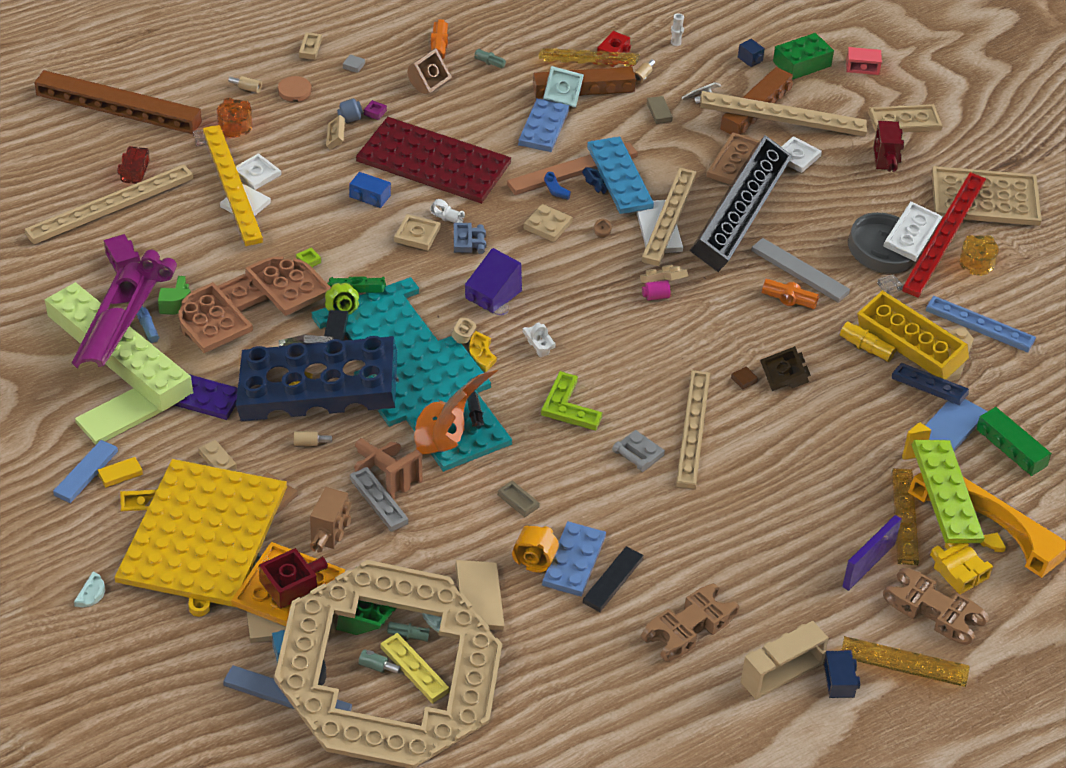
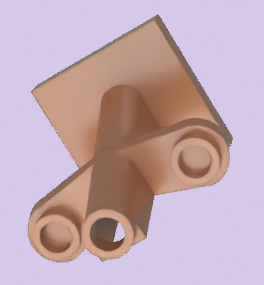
(398, 472)

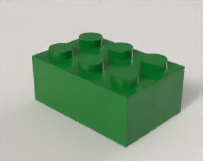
(803, 55)

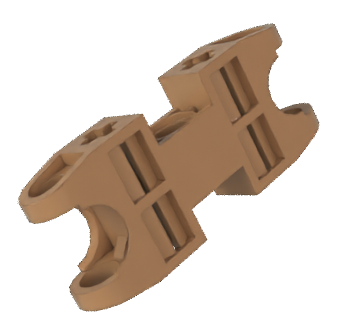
(934, 605)
(681, 630)

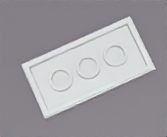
(647, 222)
(912, 231)

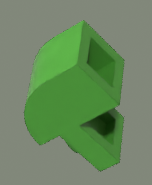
(171, 298)

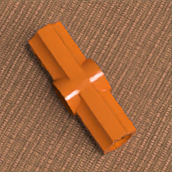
(439, 37)
(790, 293)

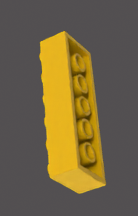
(913, 335)

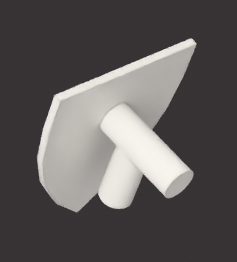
(707, 88)

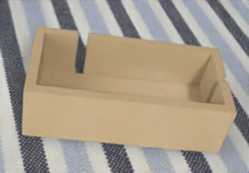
(784, 659)

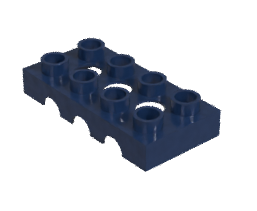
(374, 393)

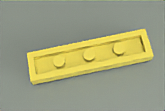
(415, 668)

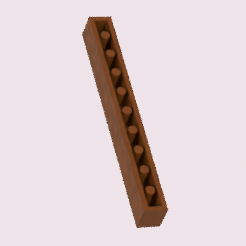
(118, 102)

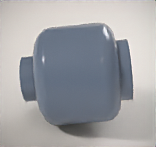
(350, 110)

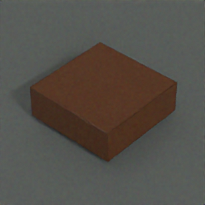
(744, 377)

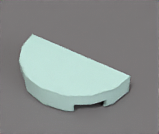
(91, 592)

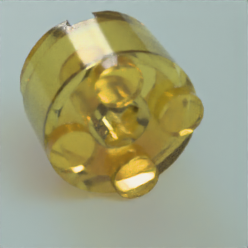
(979, 254)

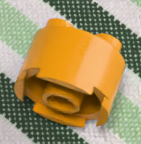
(535, 548)

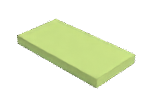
(116, 416)

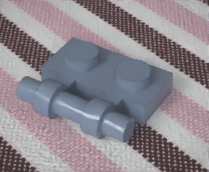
(463, 238)

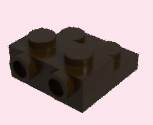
(785, 369)

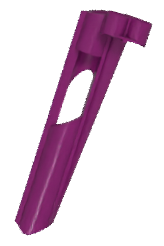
(129, 286)

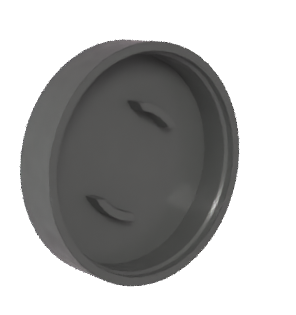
(867, 243)

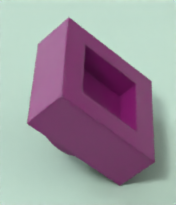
(375, 110)

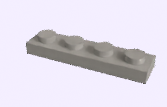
(379, 499)

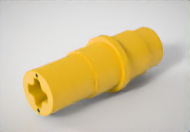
(867, 341)

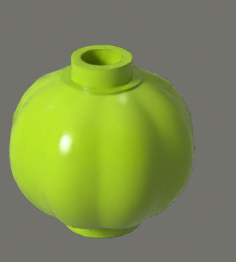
(342, 293)

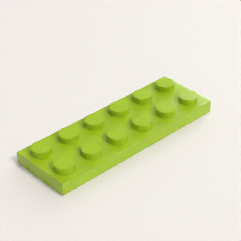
(947, 491)

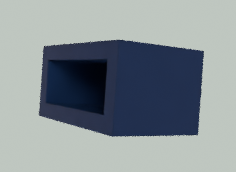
(841, 674)

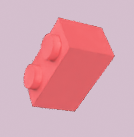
(863, 61)

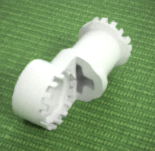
(447, 214)

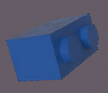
(370, 189)

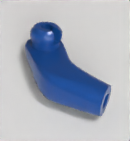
(554, 188)

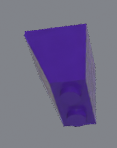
(494, 281)

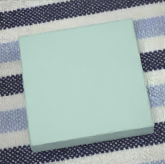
(563, 86)

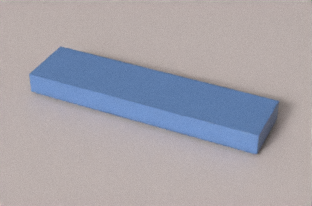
(85, 471)

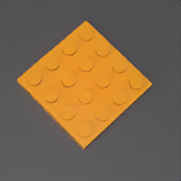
(255, 598)

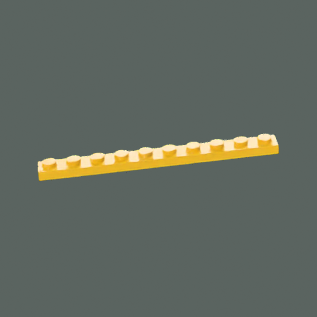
(232, 186)

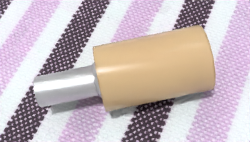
(643, 71)
(247, 84)
(307, 438)

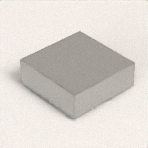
(353, 63)

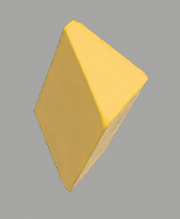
(918, 432)
(135, 499)

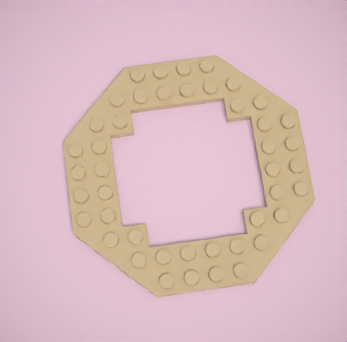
(373, 736)

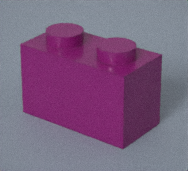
(120, 251)

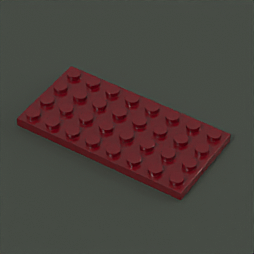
(434, 159)

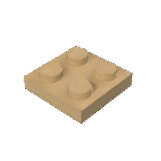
(548, 223)
(417, 232)

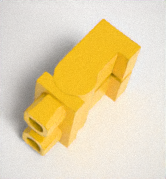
(960, 566)

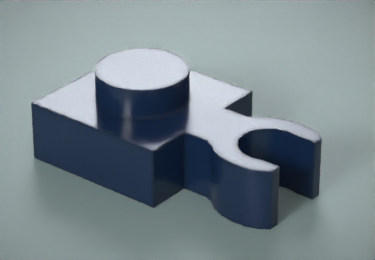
(594, 178)

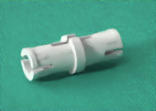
(677, 29)

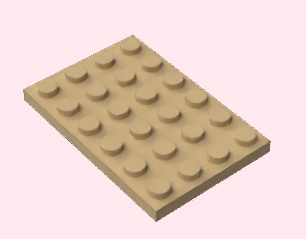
(1002, 199)

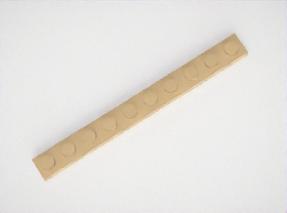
(783, 113)
(108, 204)

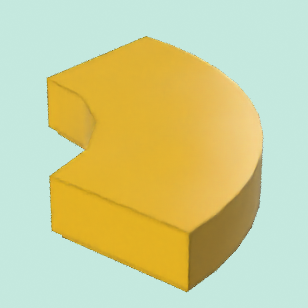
(480, 352)

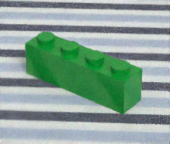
(1013, 441)

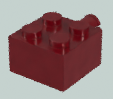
(888, 145)
(290, 576)

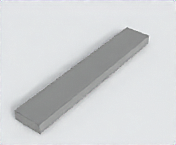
(800, 270)

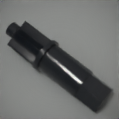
(475, 410)

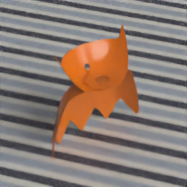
(432, 434)

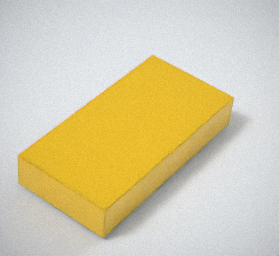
(120, 472)

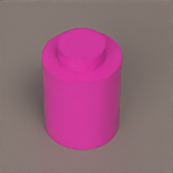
(656, 290)

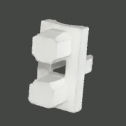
(534, 337)

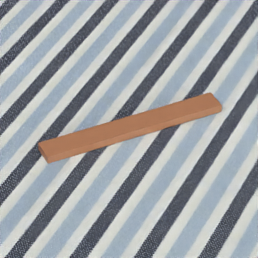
(562, 172)

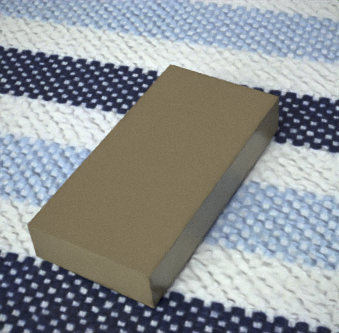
(659, 109)
(518, 499)

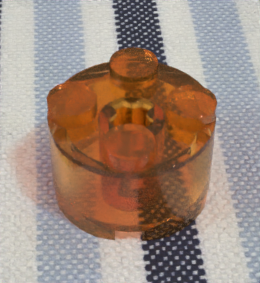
(234, 117)

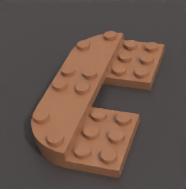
(213, 312)

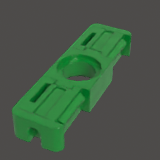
(361, 284)

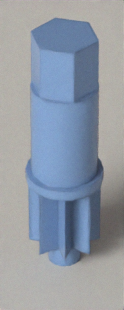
(147, 324)

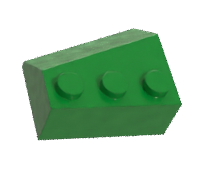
(367, 618)

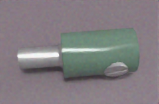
(376, 662)

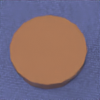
(294, 88)

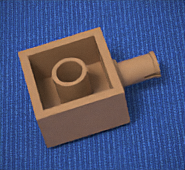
(329, 519)

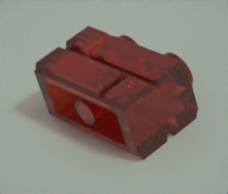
(133, 165)

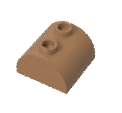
(428, 72)

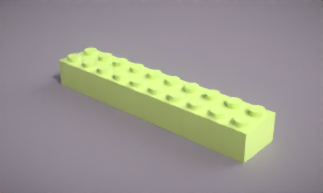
(132, 359)

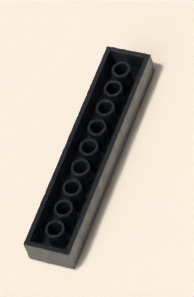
(741, 204)

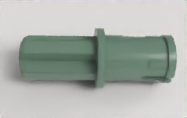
(489, 58)
(408, 631)

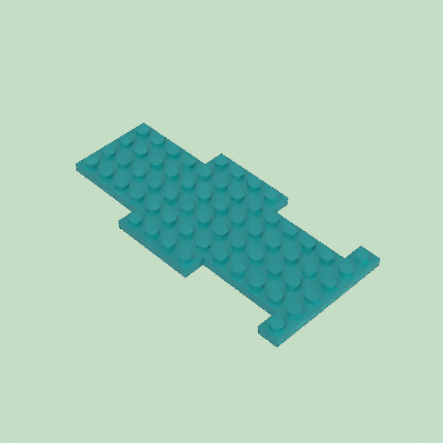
(425, 369)

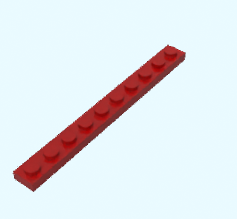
(943, 235)

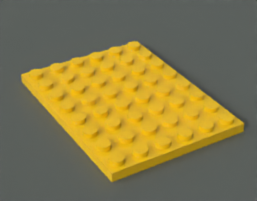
(201, 532)

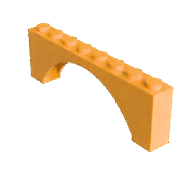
(1040, 546)

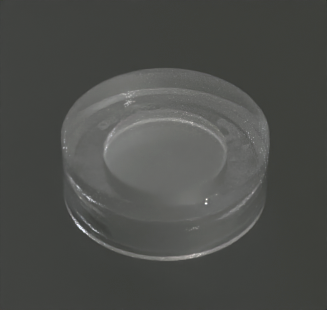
(502, 311)

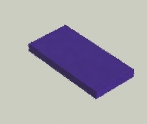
(871, 552)

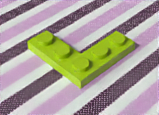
(558, 408)

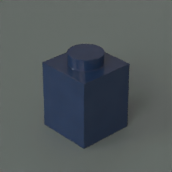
(751, 52)

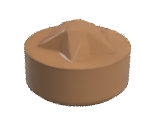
(602, 228)

